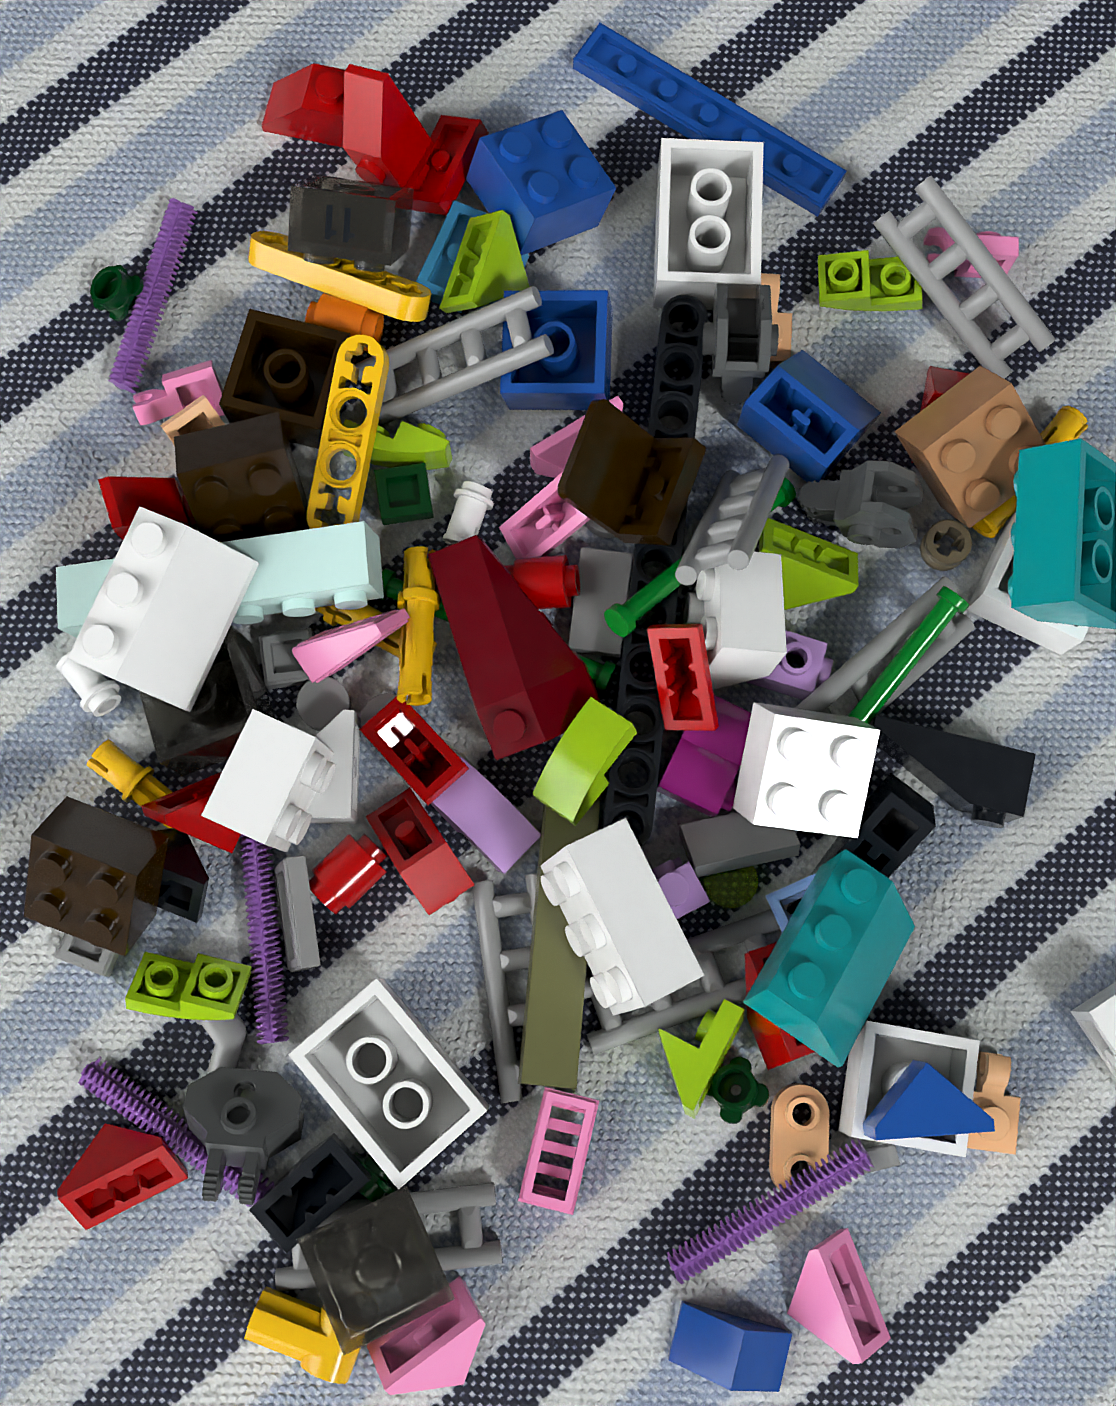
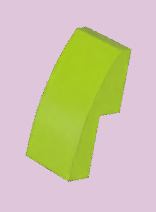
(866, 284)
(408, 446)
(581, 758)
(187, 990)

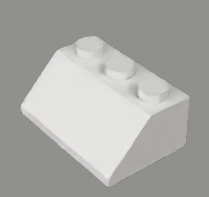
(164, 609)

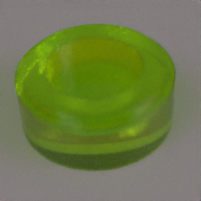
(732, 887)

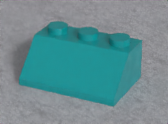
(1065, 535)
(833, 957)

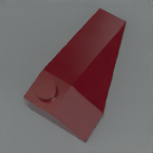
(514, 661)

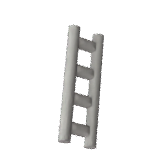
(970, 247)
(479, 367)
(733, 520)
(890, 641)
(495, 964)
(670, 1013)
(469, 1254)

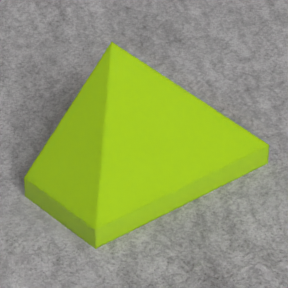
(485, 264)
(810, 566)

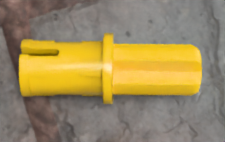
(126, 775)

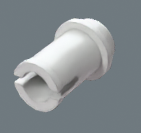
(468, 512)
(94, 689)

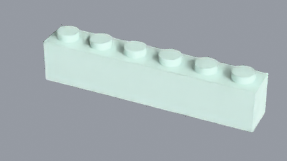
(293, 575)

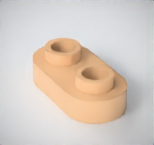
(795, 1141)

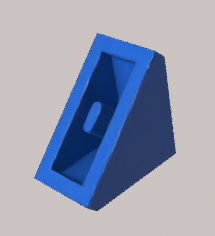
(925, 1106)
(729, 1349)

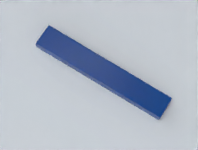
(705, 115)

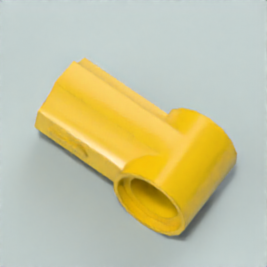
(300, 1333)

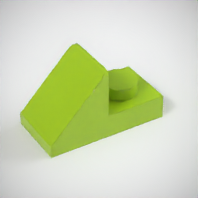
(695, 1067)

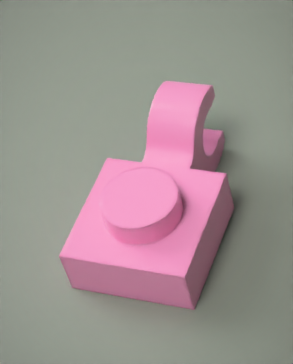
(1003, 249)
(180, 390)

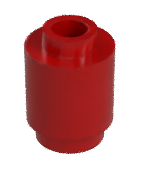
(547, 580)
(347, 872)

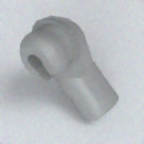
(228, 1040)

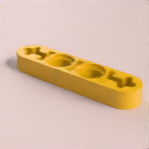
(375, 290)
(339, 438)

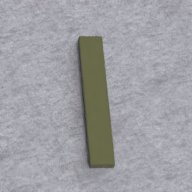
(554, 973)

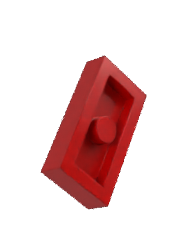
(445, 163)

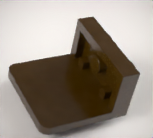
(628, 477)

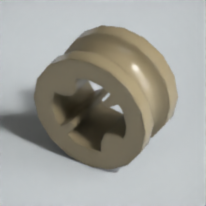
(961, 538)

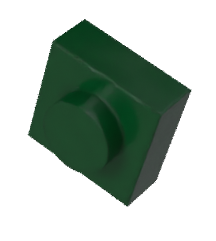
(403, 494)

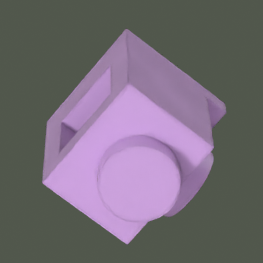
(799, 681)
(680, 887)

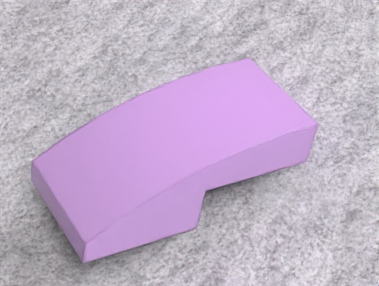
(486, 819)

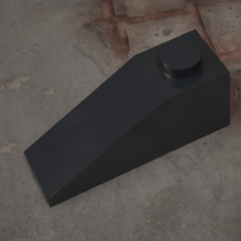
(961, 770)
(889, 831)

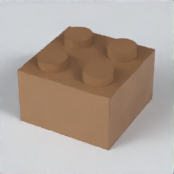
(971, 444)

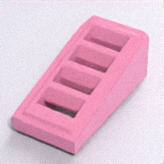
(338, 647)
(548, 1196)

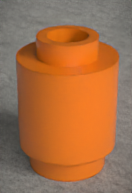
(345, 317)

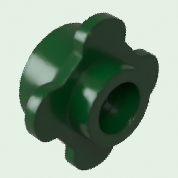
(115, 291)
(751, 1093)
(379, 1183)

